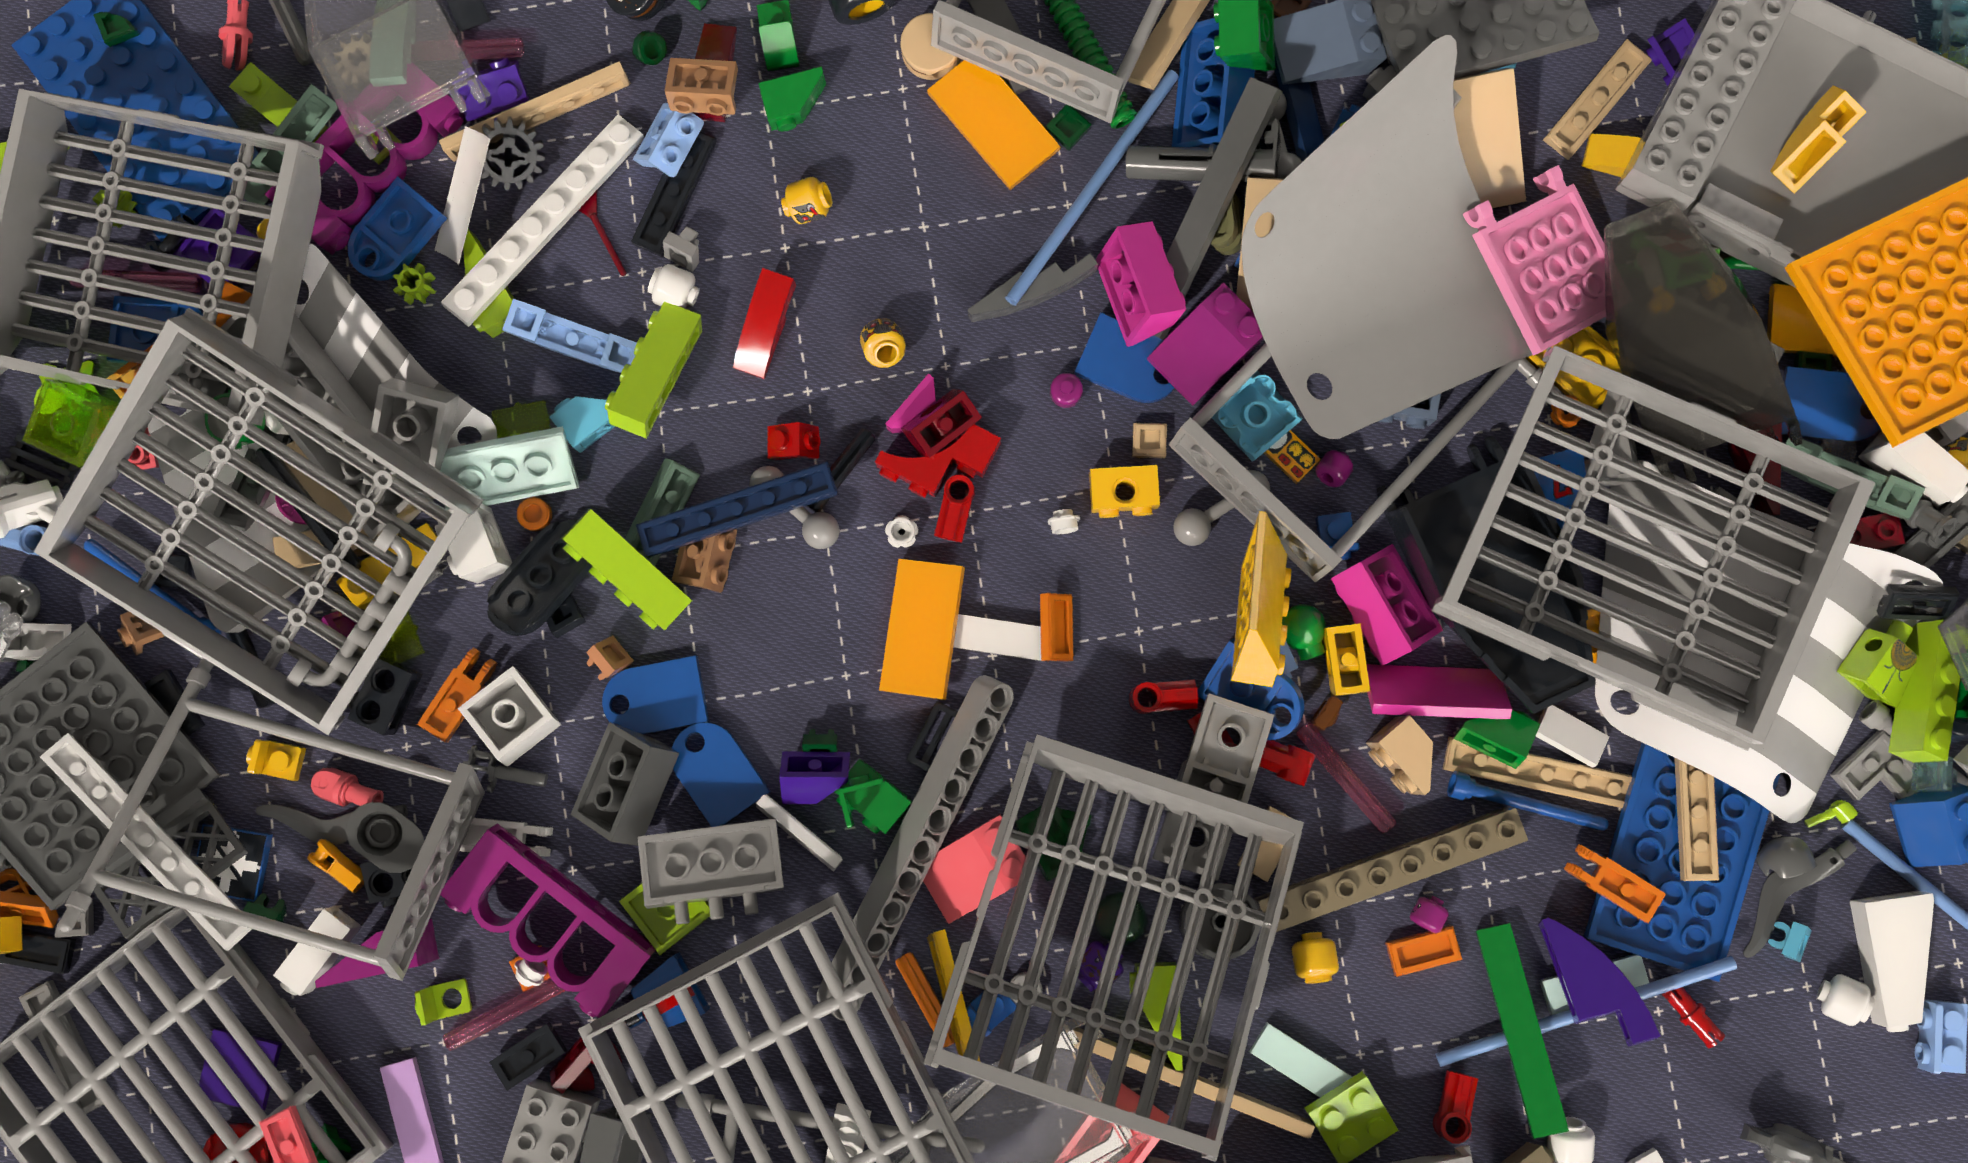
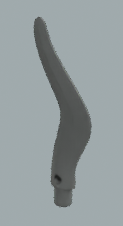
(313, 827)
(1777, 890)

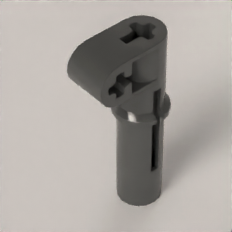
(1192, 162)

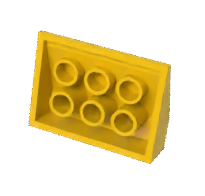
(1261, 608)

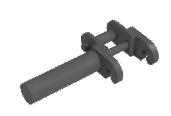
(503, 772)

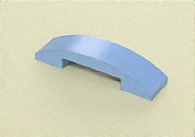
(568, 337)

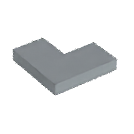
(1875, 764)

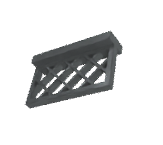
(175, 822)

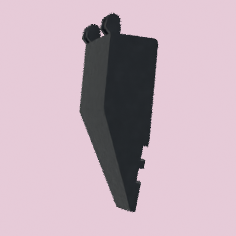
(1432, 540)

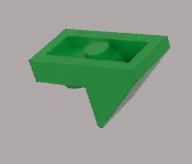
(777, 35)

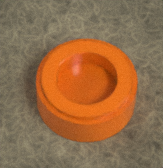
(534, 514)

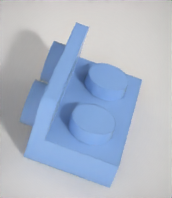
(668, 140)
(1942, 1037)

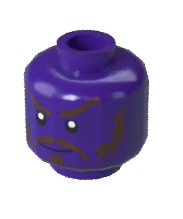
(1093, 963)

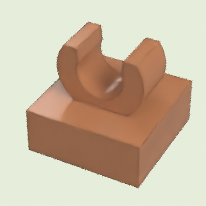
(609, 657)

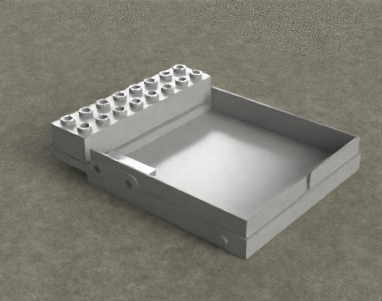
(1748, 88)

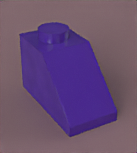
(812, 775)

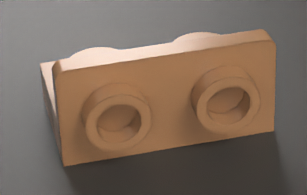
(701, 86)
(705, 562)

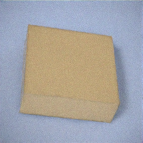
(1149, 440)

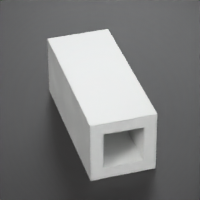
(309, 963)

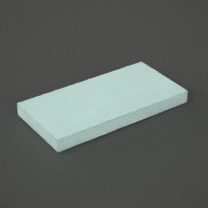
(513, 466)

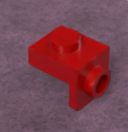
(793, 441)

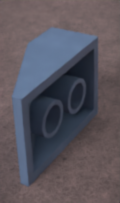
(1328, 42)

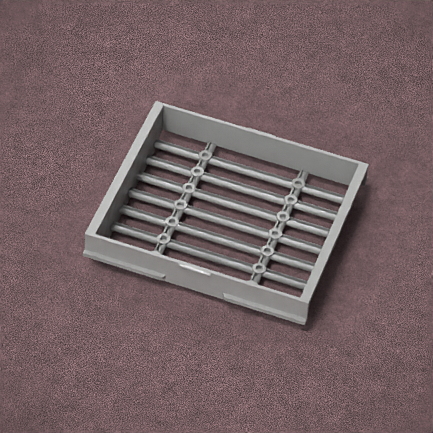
(28, 199)
(127, 430)
(1796, 615)
(1161, 794)
(632, 1109)
(29, 1132)

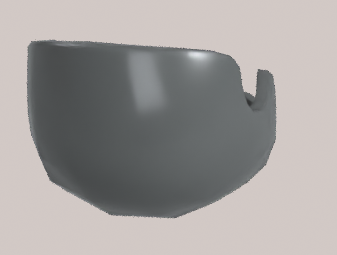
(21, 596)
(1786, 856)

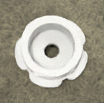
(1063, 522)
(892, 530)
(530, 972)

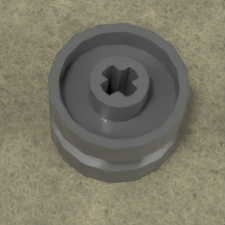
(1211, 934)

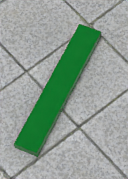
(1522, 1031)

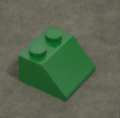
(1245, 33)

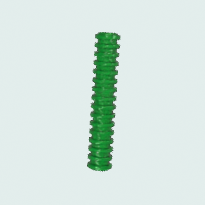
(1087, 49)

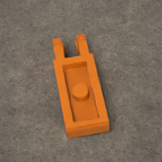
(442, 714)
(1618, 885)

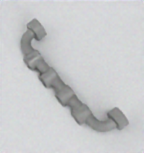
(377, 609)

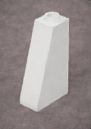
(1894, 954)

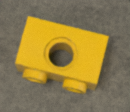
(1140, 478)
(1346, 660)

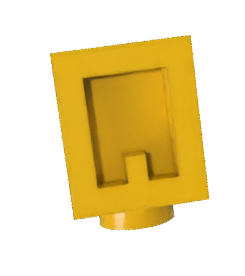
(275, 759)

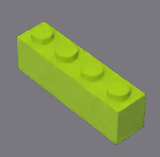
(654, 369)
(626, 569)
(1928, 705)

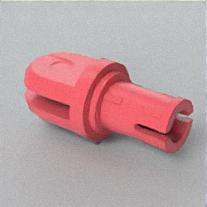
(235, 33)
(342, 788)

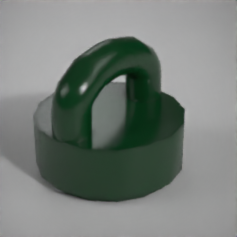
(649, 47)

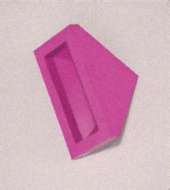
(916, 403)

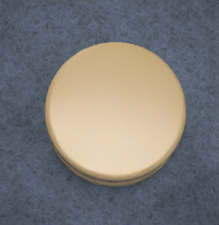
(918, 53)

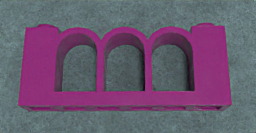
(332, 226)
(469, 891)

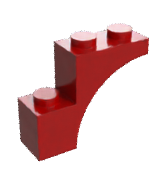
(925, 475)

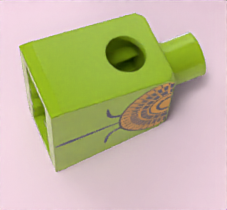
(1881, 663)

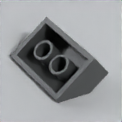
(624, 784)

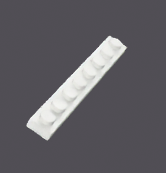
(542, 220)
(143, 835)

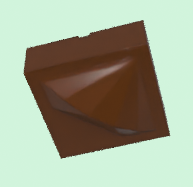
(1327, 713)

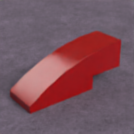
(764, 323)

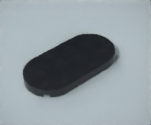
(535, 582)

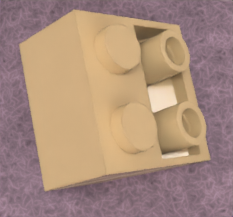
(1406, 753)

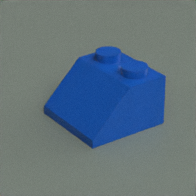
(1933, 827)

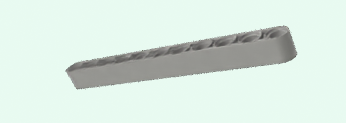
(924, 828)

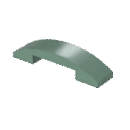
(1889, 494)

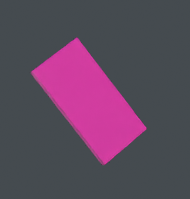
(1437, 692)

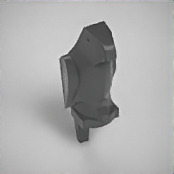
(1788, 1145)

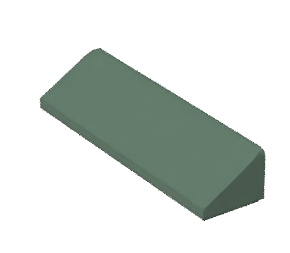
(666, 495)

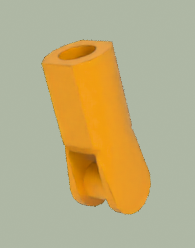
(341, 869)

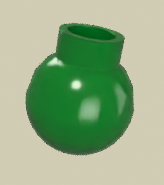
(1305, 631)

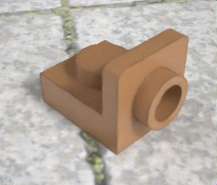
(136, 632)

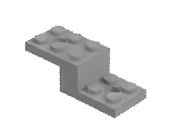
(1217, 770)

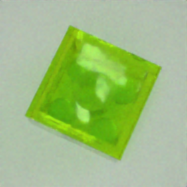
(68, 420)

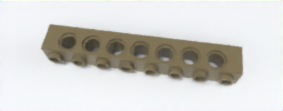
(1398, 866)

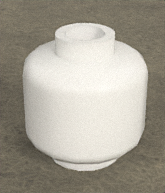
(673, 286)
(1845, 1000)
(1575, 1145)

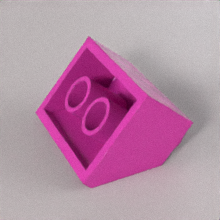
(1140, 282)
(1387, 605)

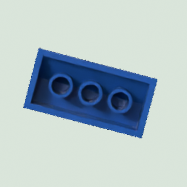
(1205, 89)

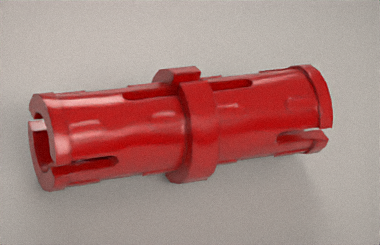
(1694, 1016)

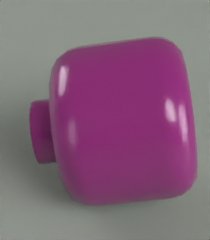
(1066, 390)
(1334, 468)
(1429, 914)

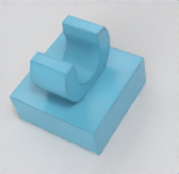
(1794, 942)

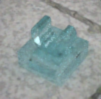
(1934, 776)

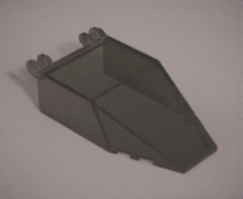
(1688, 331)

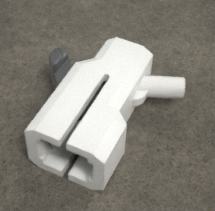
(26, 503)

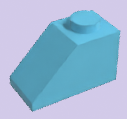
(582, 420)

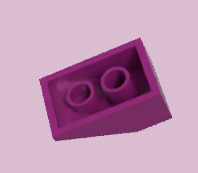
(1207, 344)
(352, 969)

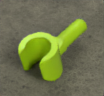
(1841, 809)

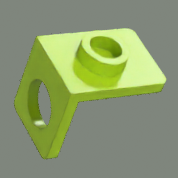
(430, 1003)

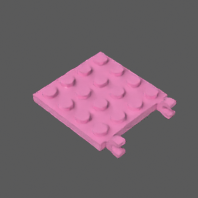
(1545, 262)

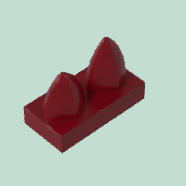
(573, 1070)

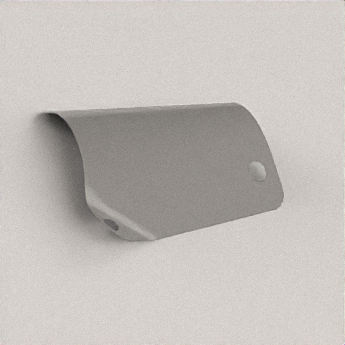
(1376, 263)

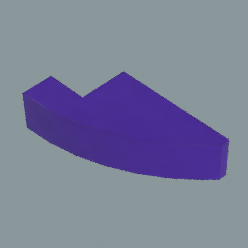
(1595, 984)

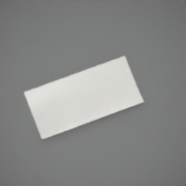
(462, 193)

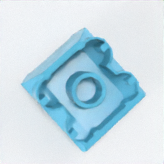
(1257, 416)

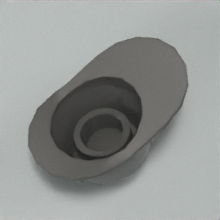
(384, 837)

